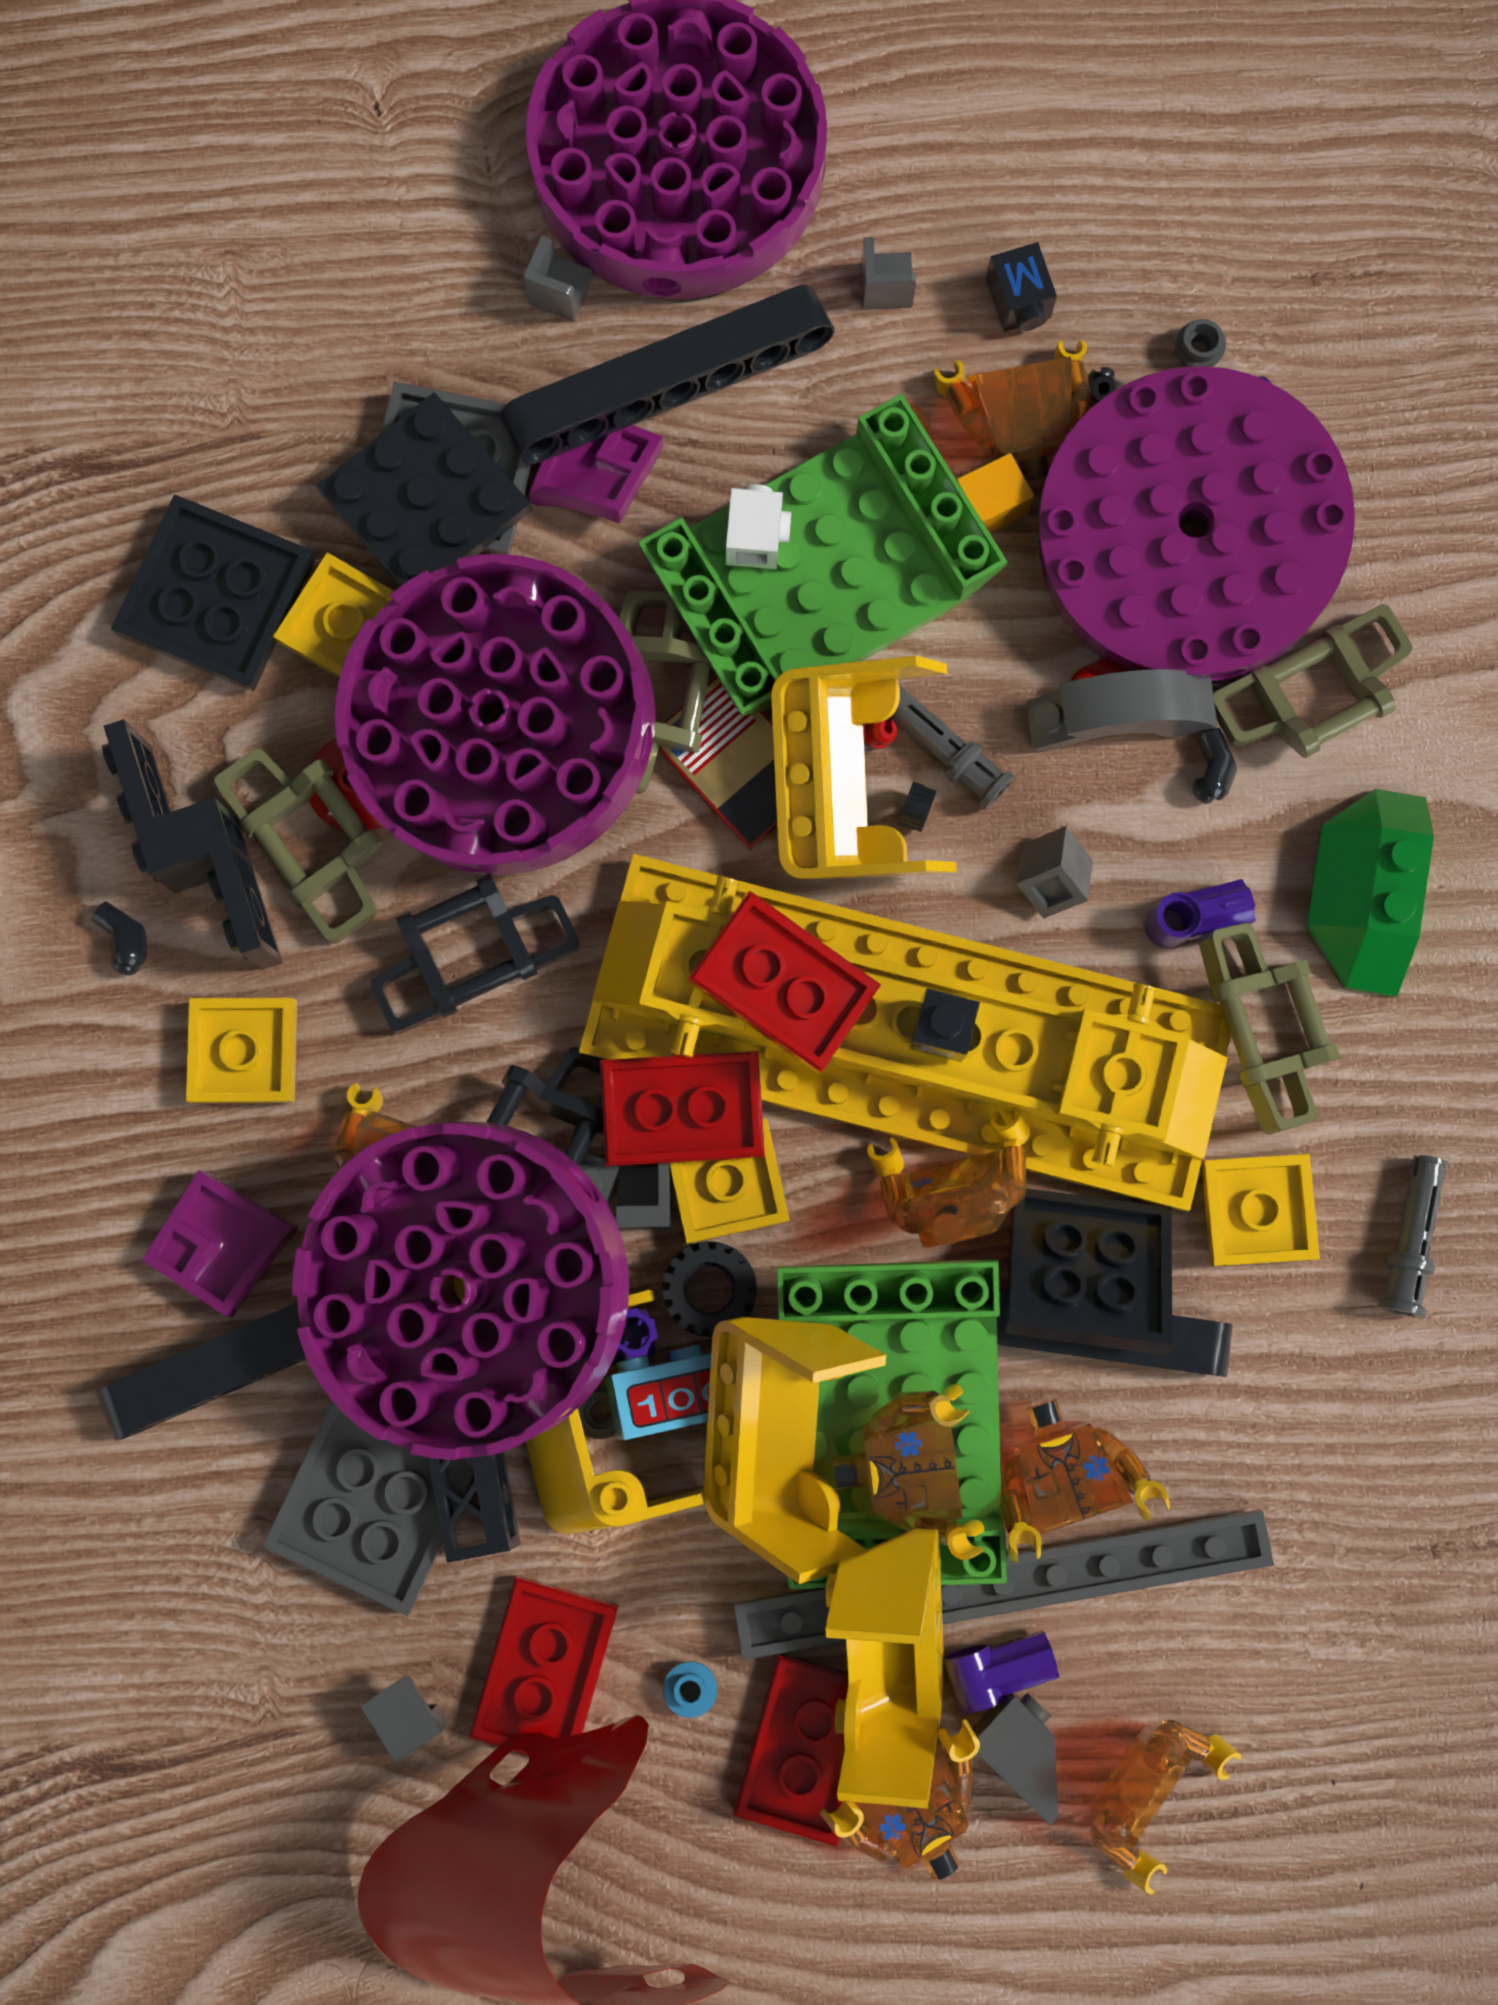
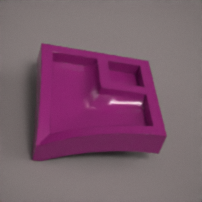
(598, 475)
(217, 1243)

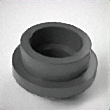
(1203, 331)
(590, 1426)

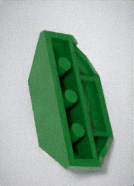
(1371, 889)

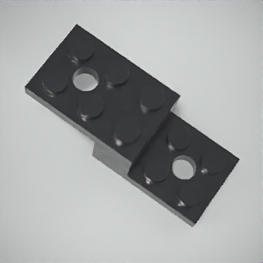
(190, 844)

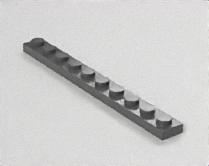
(1059, 1576)

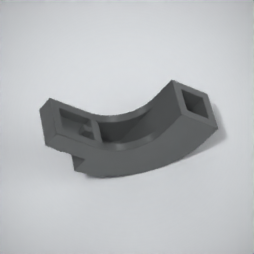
(1122, 703)

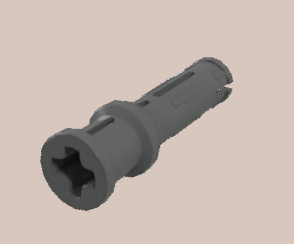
(962, 760)
(1411, 1260)

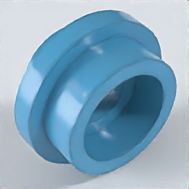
(694, 1672)

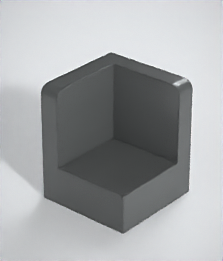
(886, 278)
(556, 282)
(1054, 872)
(644, 1197)
(403, 1718)

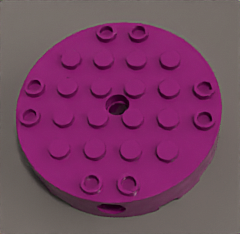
(743, 159)
(1208, 451)
(539, 775)
(538, 1284)

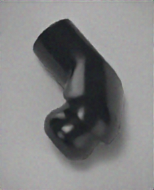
(1103, 383)
(1220, 768)
(128, 938)

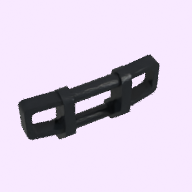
(449, 998)
(546, 1098)

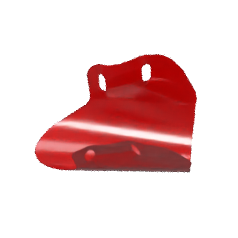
(469, 1877)

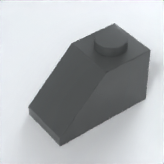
(1022, 1751)

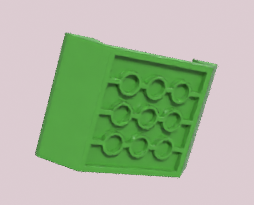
(869, 558)
(936, 1332)

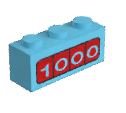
(660, 1395)

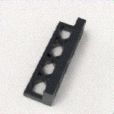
(495, 1507)

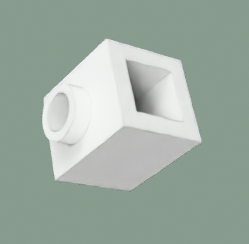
(756, 527)

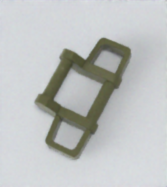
(670, 649)
(1371, 693)
(259, 823)
(1258, 979)

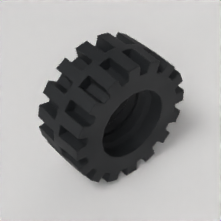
(688, 1262)

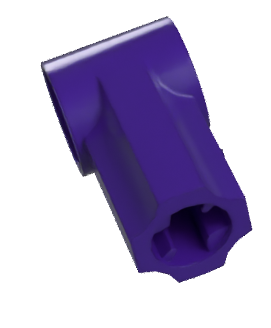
(1201, 913)
(637, 1337)
(986, 1673)

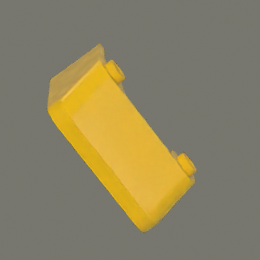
(822, 769)
(765, 1437)
(584, 1502)
(893, 1631)

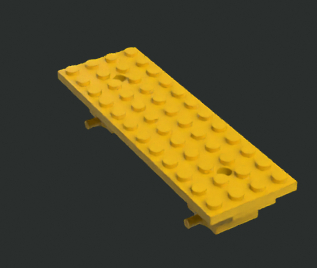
(1098, 1065)

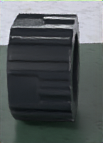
(917, 807)

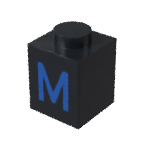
(1021, 288)
(944, 1025)

